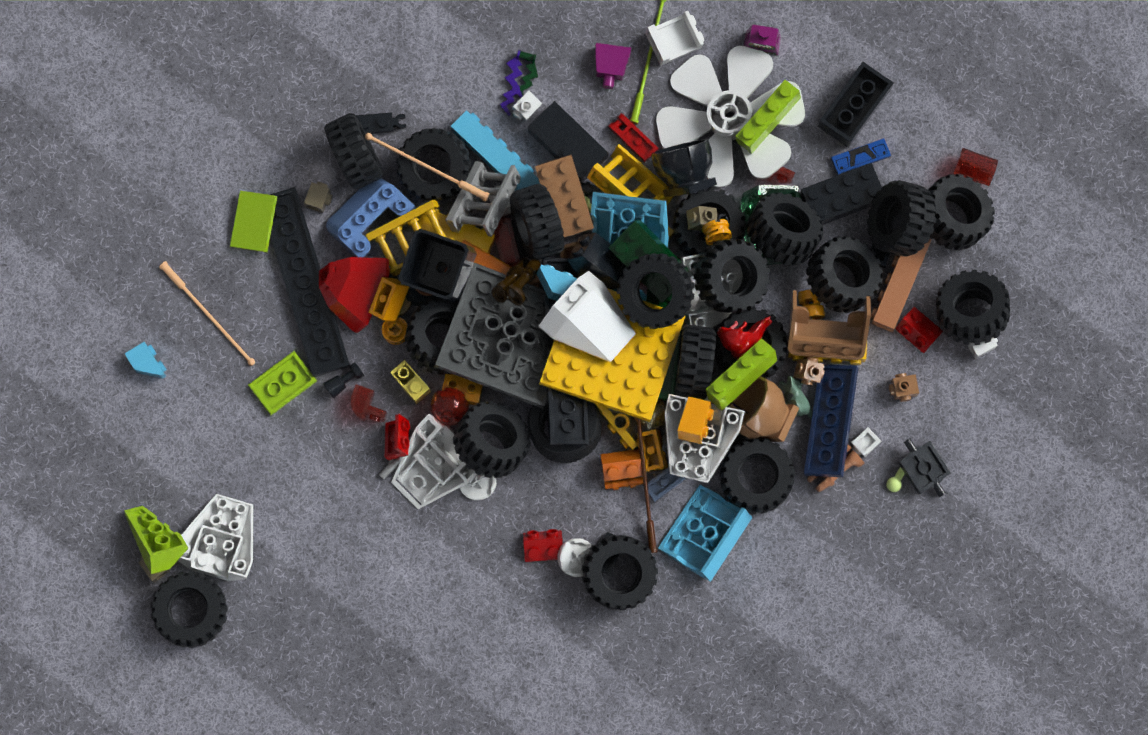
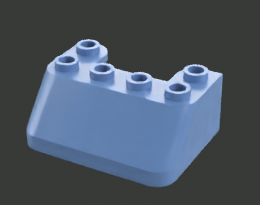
(362, 211)

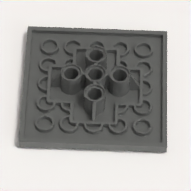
(473, 347)

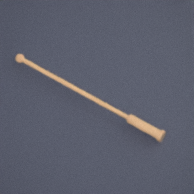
(462, 184)
(181, 285)

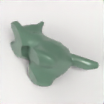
(794, 395)

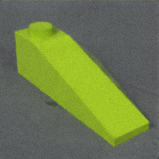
(155, 540)

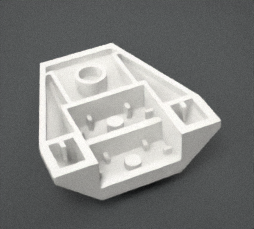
(431, 464)

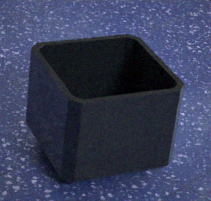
(422, 263)

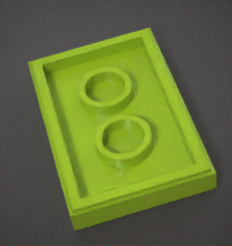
(253, 221)
(282, 383)

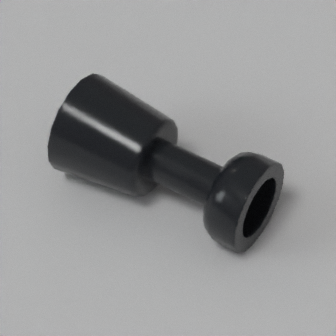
(337, 384)

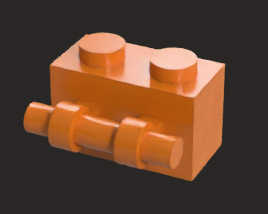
(622, 466)

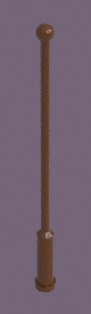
(649, 523)

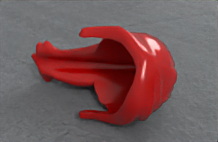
(740, 341)

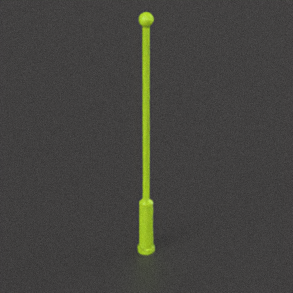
(639, 97)

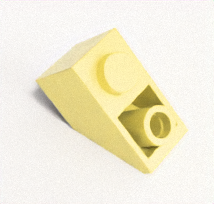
(410, 382)

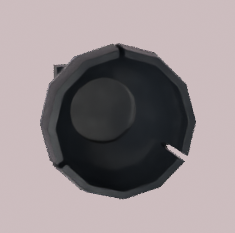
(685, 167)

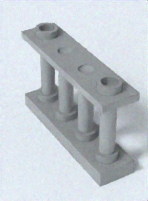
(466, 201)

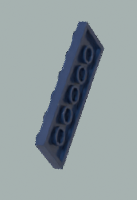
(831, 421)

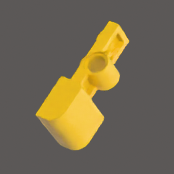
(626, 439)

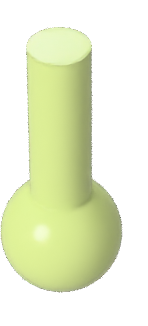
(894, 483)

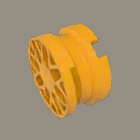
(716, 231)
(394, 331)

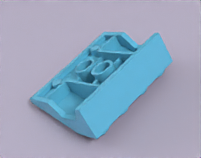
(615, 213)
(705, 532)

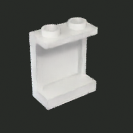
(674, 38)

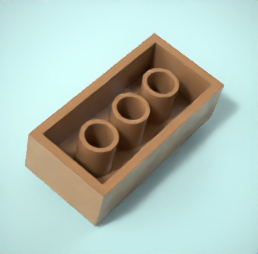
(565, 189)

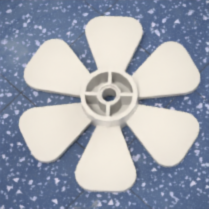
(699, 83)

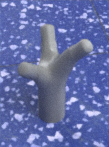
(392, 465)

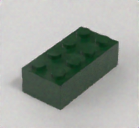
(638, 242)

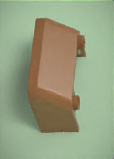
(827, 337)

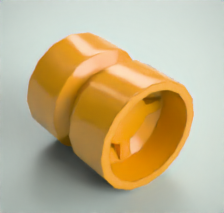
(815, 310)

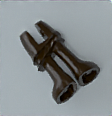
(516, 277)

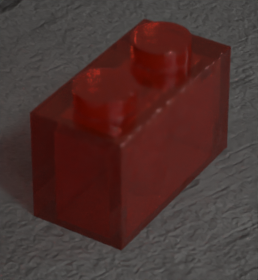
(976, 166)

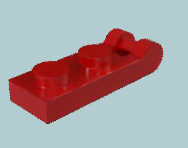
(633, 137)

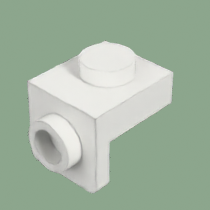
(865, 442)

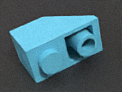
(554, 282)
(144, 362)

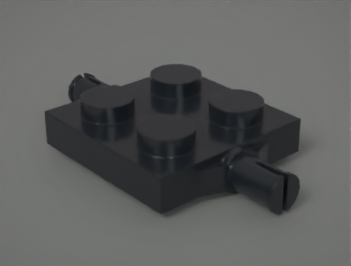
(924, 467)

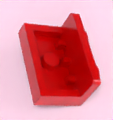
(918, 329)
(397, 437)
(542, 545)

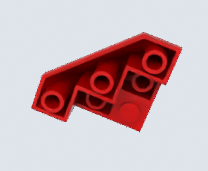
(351, 288)

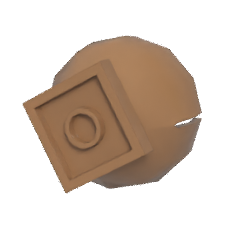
(766, 410)

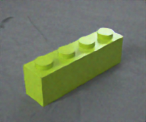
(768, 116)
(741, 374)

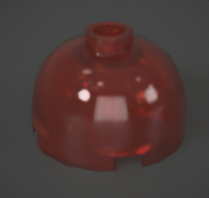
(449, 406)

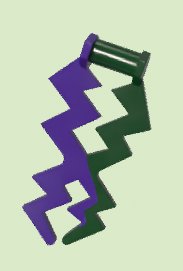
(516, 89)

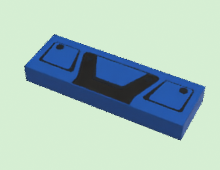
(861, 156)

